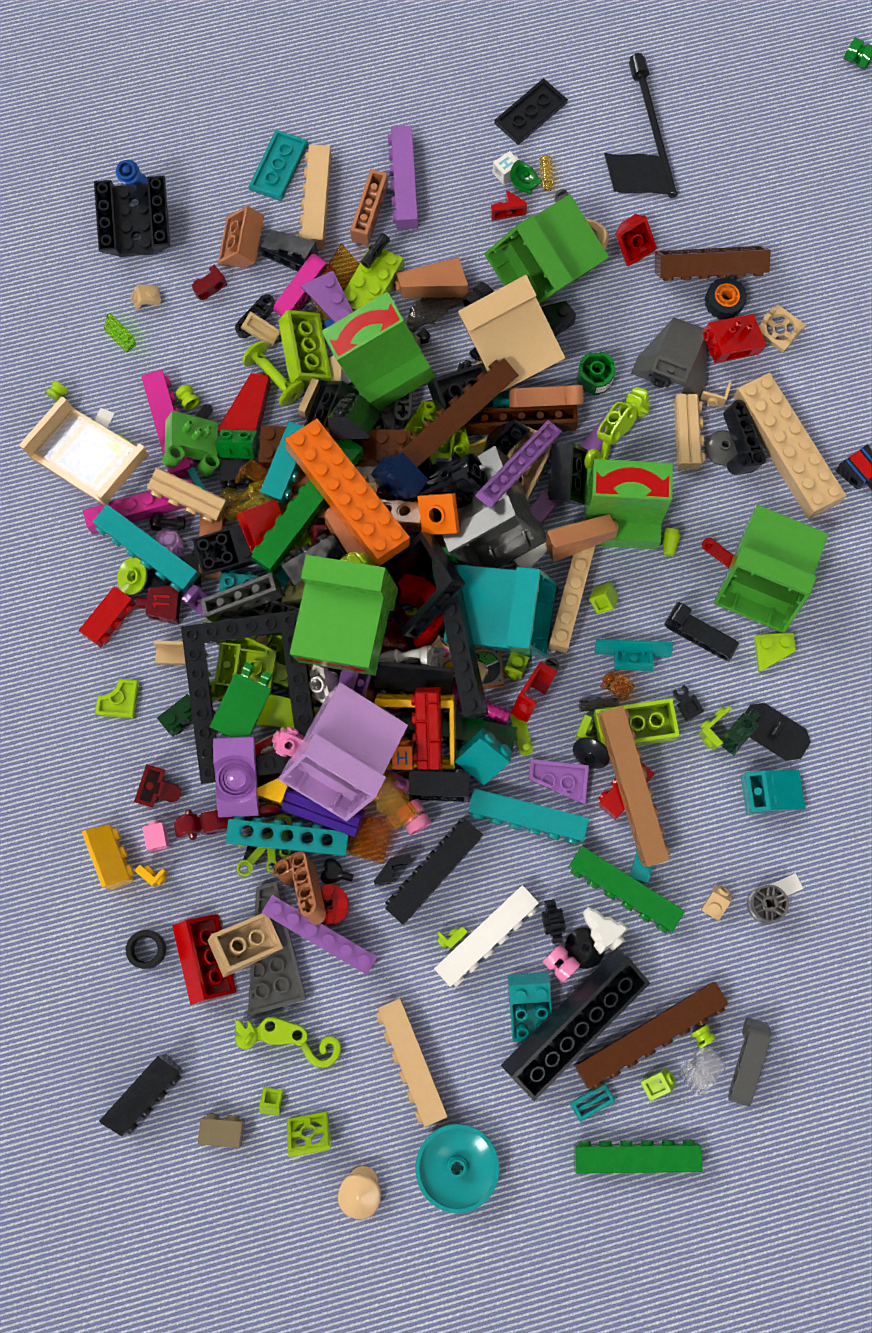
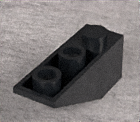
(506, 436)

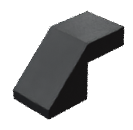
(386, 875)

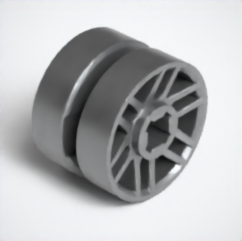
(777, 901)

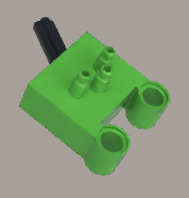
(192, 438)

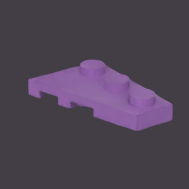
(328, 296)
(561, 777)

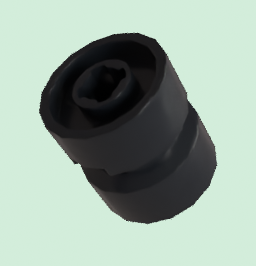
(479, 291)

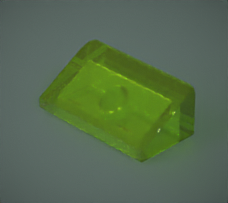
(119, 333)

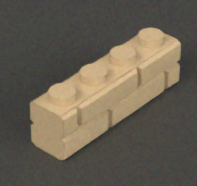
(688, 432)
(187, 495)

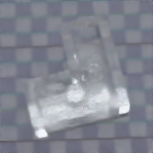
(702, 1070)

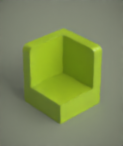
(604, 598)

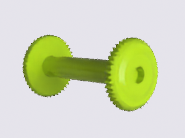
(254, 355)

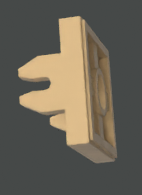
(777, 311)

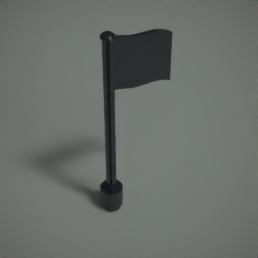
(642, 171)

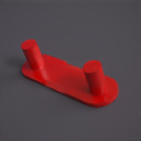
(717, 551)

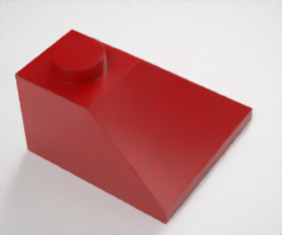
(635, 238)

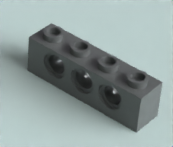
(242, 598)

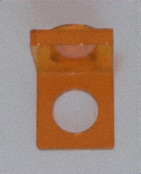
(252, 470)

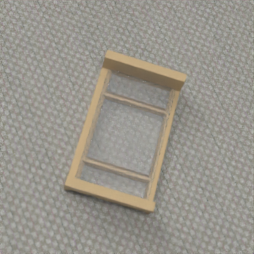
(82, 451)

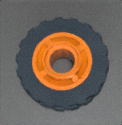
(726, 288)

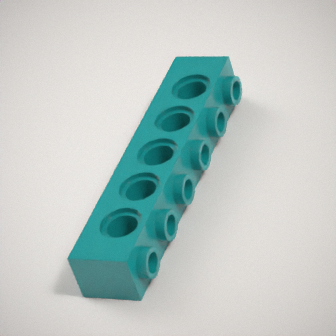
(234, 836)

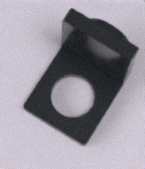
(659, 381)

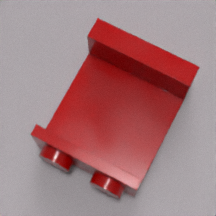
(541, 681)

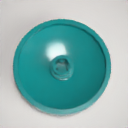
(457, 1168)

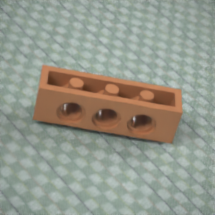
(369, 207)

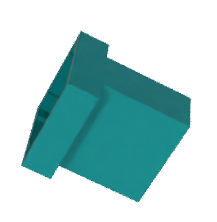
(509, 608)

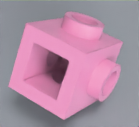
(287, 741)

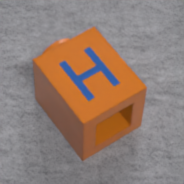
(403, 755)

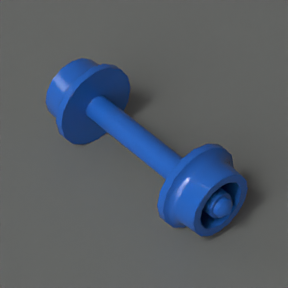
(129, 173)

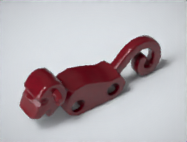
(210, 823)

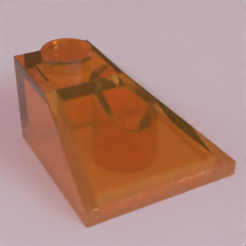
(371, 841)

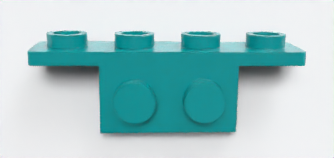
(633, 653)

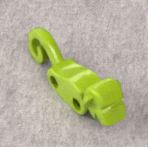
(619, 422)
(281, 1035)

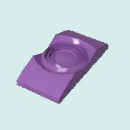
(235, 776)

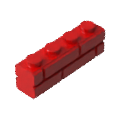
(428, 728)

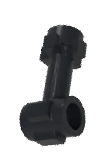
(157, 521)

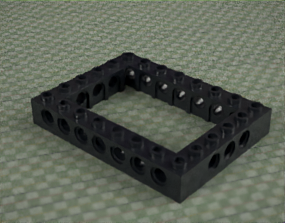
(200, 692)

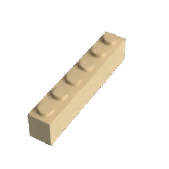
(316, 194)
(570, 600)
(412, 1062)

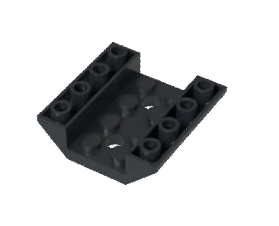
(120, 221)

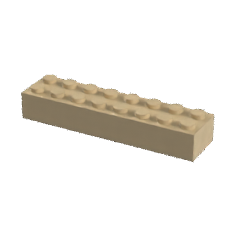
(790, 446)

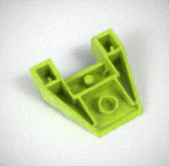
(232, 659)

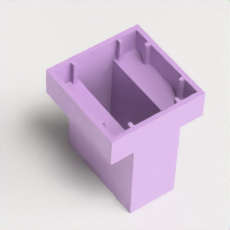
(344, 753)

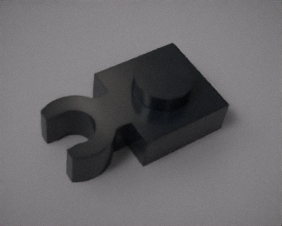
(688, 706)

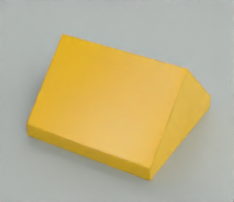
(273, 792)

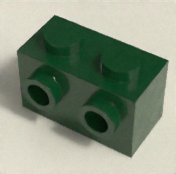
(177, 716)

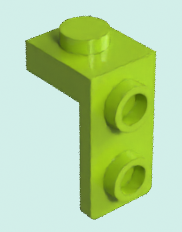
(709, 738)

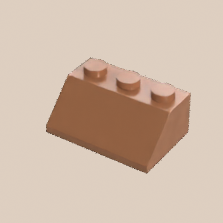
(241, 238)

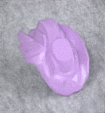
(171, 541)

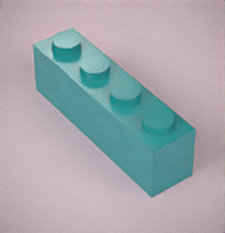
(282, 470)

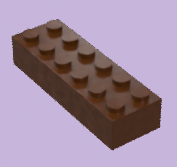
(712, 261)

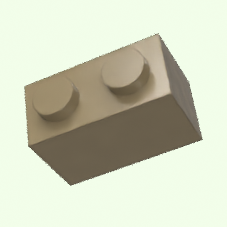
(221, 1131)

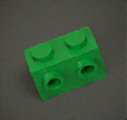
(237, 444)

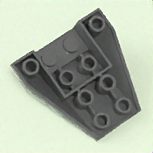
(678, 355)

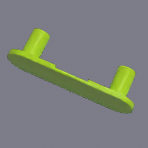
(522, 736)

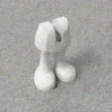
(425, 655)

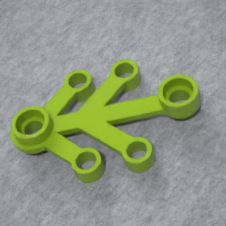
(259, 850)

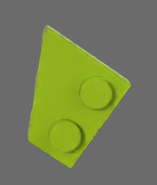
(773, 648)

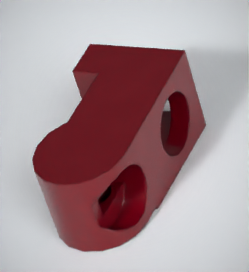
(209, 284)

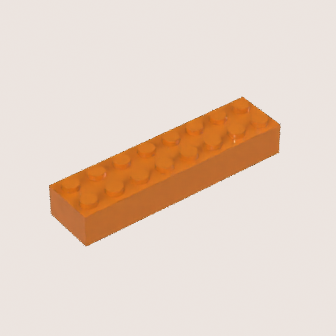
(347, 492)

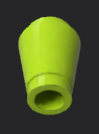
(670, 541)

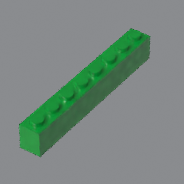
(297, 518)

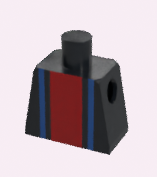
(857, 468)

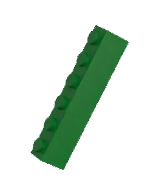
(626, 889)
(637, 1158)

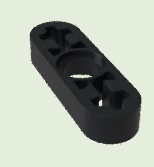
(256, 308)

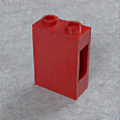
(734, 338)
(258, 521)

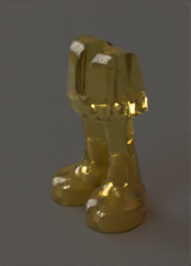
(235, 498)

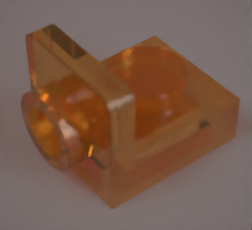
(617, 684)

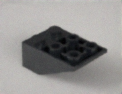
(223, 551)

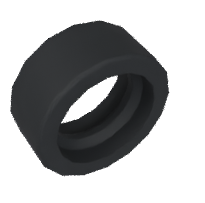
(161, 945)

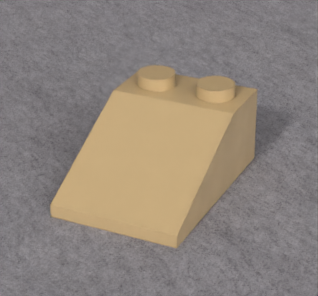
(244, 944)

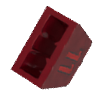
(161, 604)

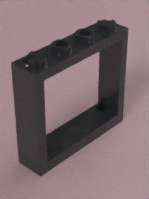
(440, 597)

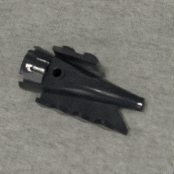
(455, 476)

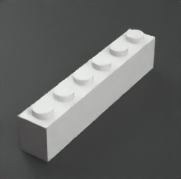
(485, 936)

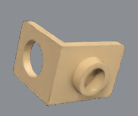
(714, 399)

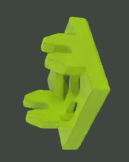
(296, 1122)

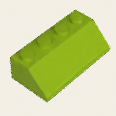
(304, 347)

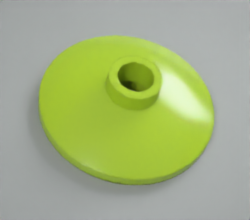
(131, 576)

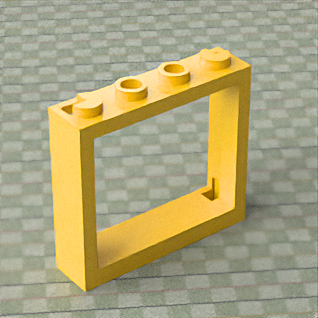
(447, 701)

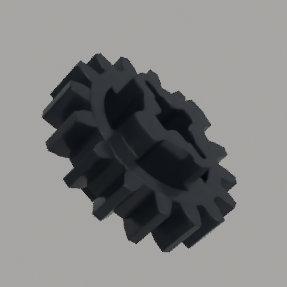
(553, 921)

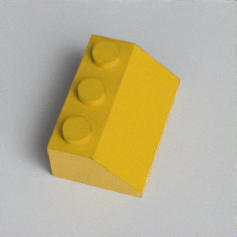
(108, 856)

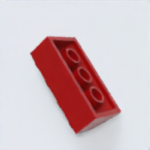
(197, 960)

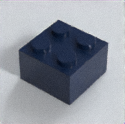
(399, 477)

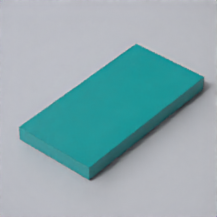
(278, 165)

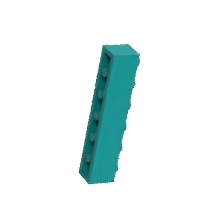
(146, 548)
(528, 816)

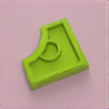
(120, 701)

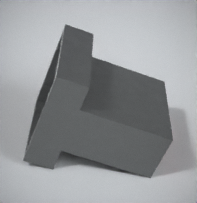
(499, 533)

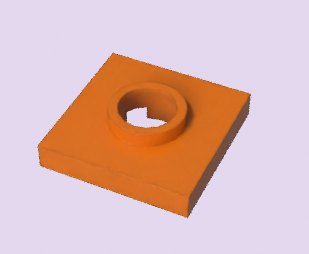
(447, 505)

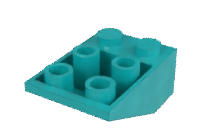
(772, 791)
(528, 1003)

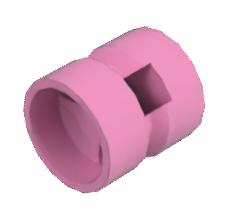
(421, 821)
(566, 969)

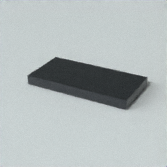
(530, 111)

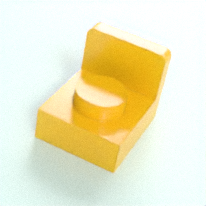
(148, 873)

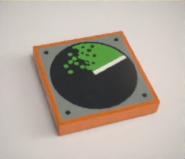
(494, 664)

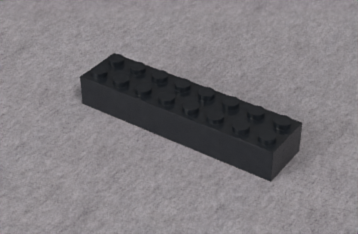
(575, 1024)

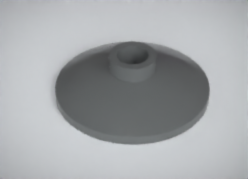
(715, 450)

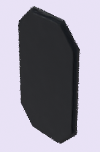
(779, 733)

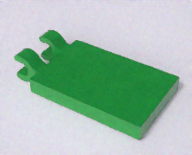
(242, 703)

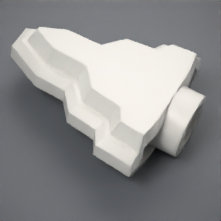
(322, 682)
(604, 930)

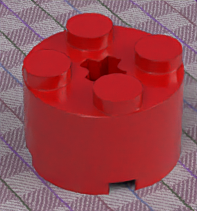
(340, 905)

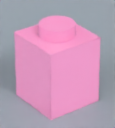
(156, 836)

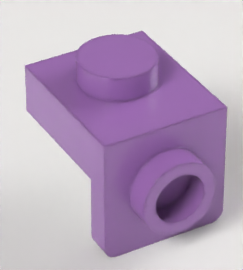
(193, 598)

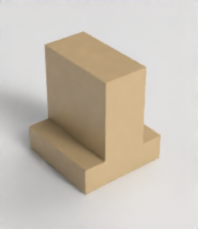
(512, 328)

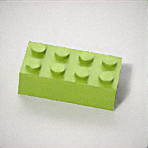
(375, 281)
(651, 722)

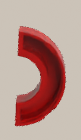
(416, 591)

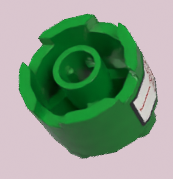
(596, 372)

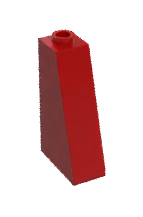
(249, 405)

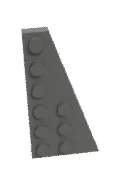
(276, 978)

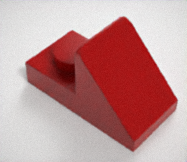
(511, 208)

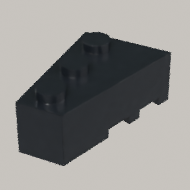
(288, 249)
(559, 316)
(324, 547)

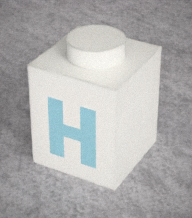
(503, 166)

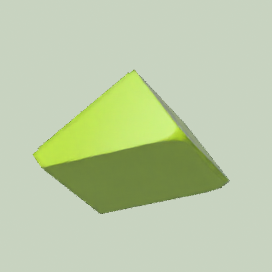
(271, 1101)

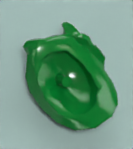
(524, 177)

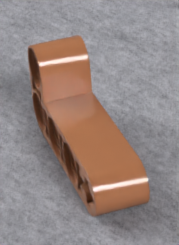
(546, 396)
(302, 872)

